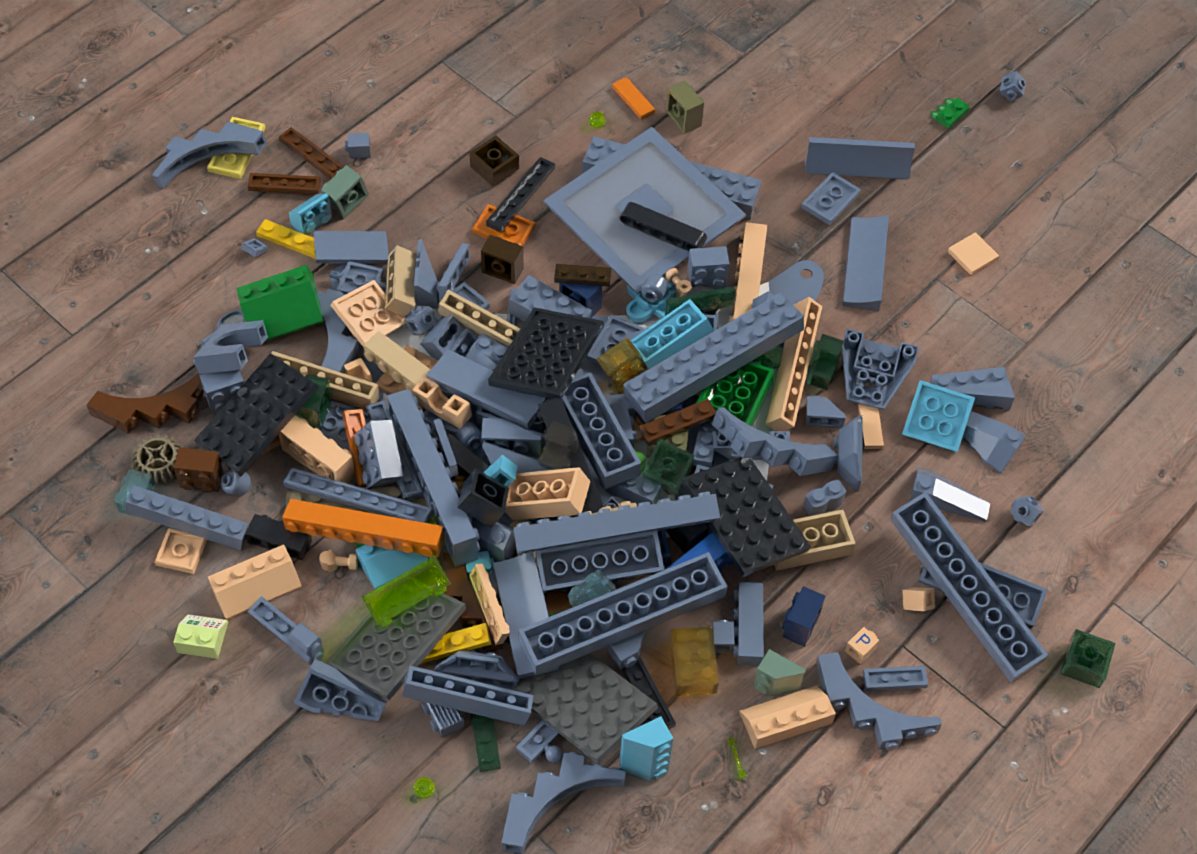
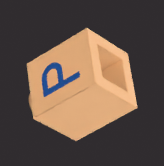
(862, 645)

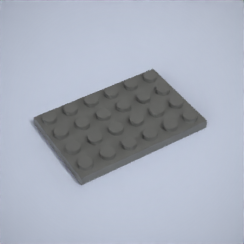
(381, 656)
(588, 704)

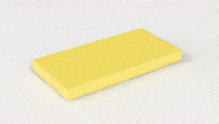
(234, 163)

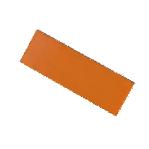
(633, 98)

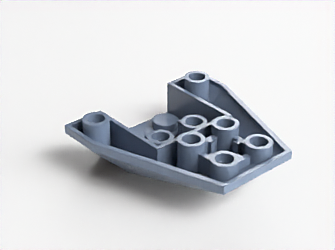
(874, 364)

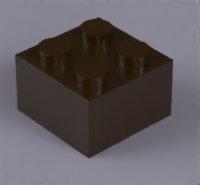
(494, 160)
(502, 259)

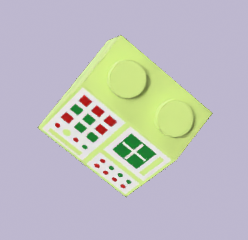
(200, 636)

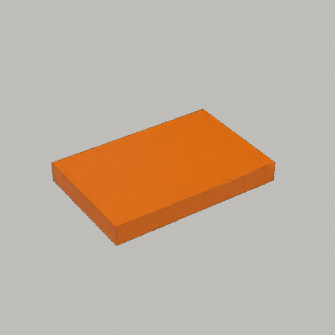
(516, 232)

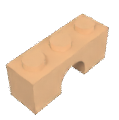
(453, 410)

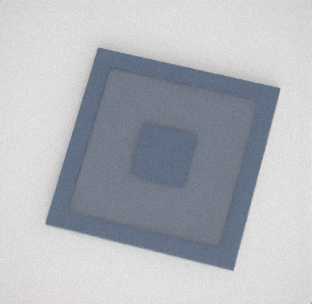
(653, 176)

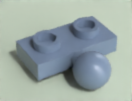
(538, 741)

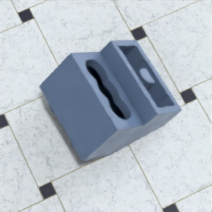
(448, 335)

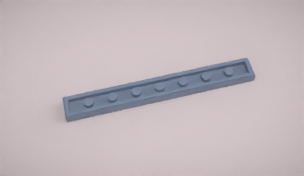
(356, 496)

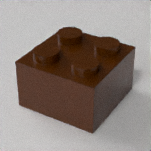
(198, 469)

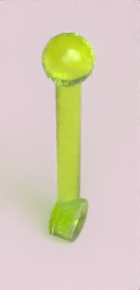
(741, 774)

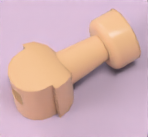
(682, 286)
(330, 561)

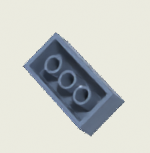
(539, 295)

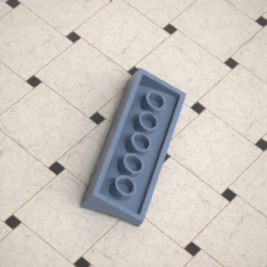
(859, 157)
(866, 262)
(470, 382)
(1022, 595)
(521, 603)

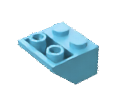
(311, 214)

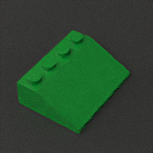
(282, 301)
(741, 392)

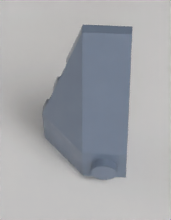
(425, 279)
(993, 440)
(949, 495)
(497, 540)
(335, 693)

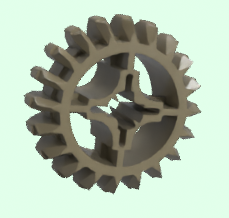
(157, 452)

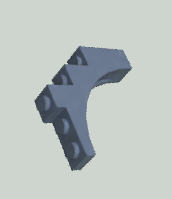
(206, 144)
(341, 347)
(621, 408)
(751, 442)
(864, 713)
(549, 789)

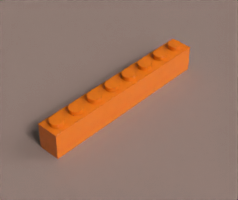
(364, 528)

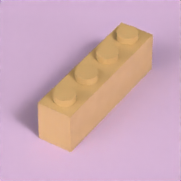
(400, 281)
(395, 360)

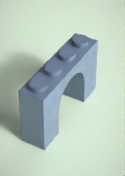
(226, 347)

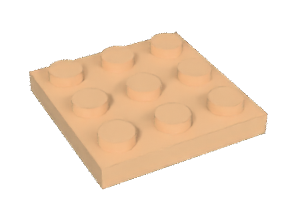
(366, 314)

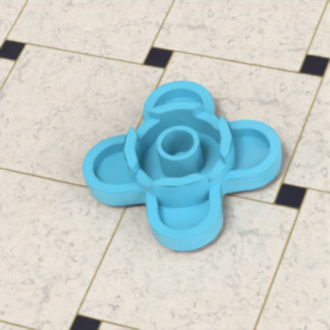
(641, 310)

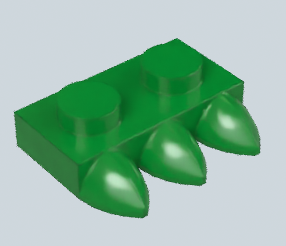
(951, 112)

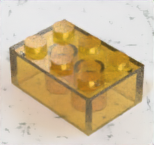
(621, 364)
(693, 661)

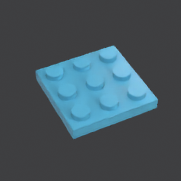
(938, 416)

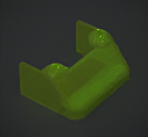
(405, 591)

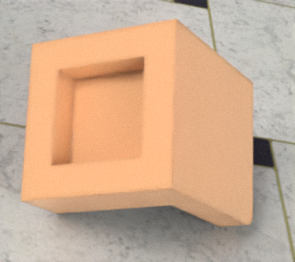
(358, 369)
(918, 599)

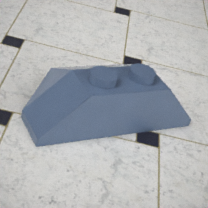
(850, 452)
(524, 463)
(479, 667)

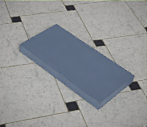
(351, 246)

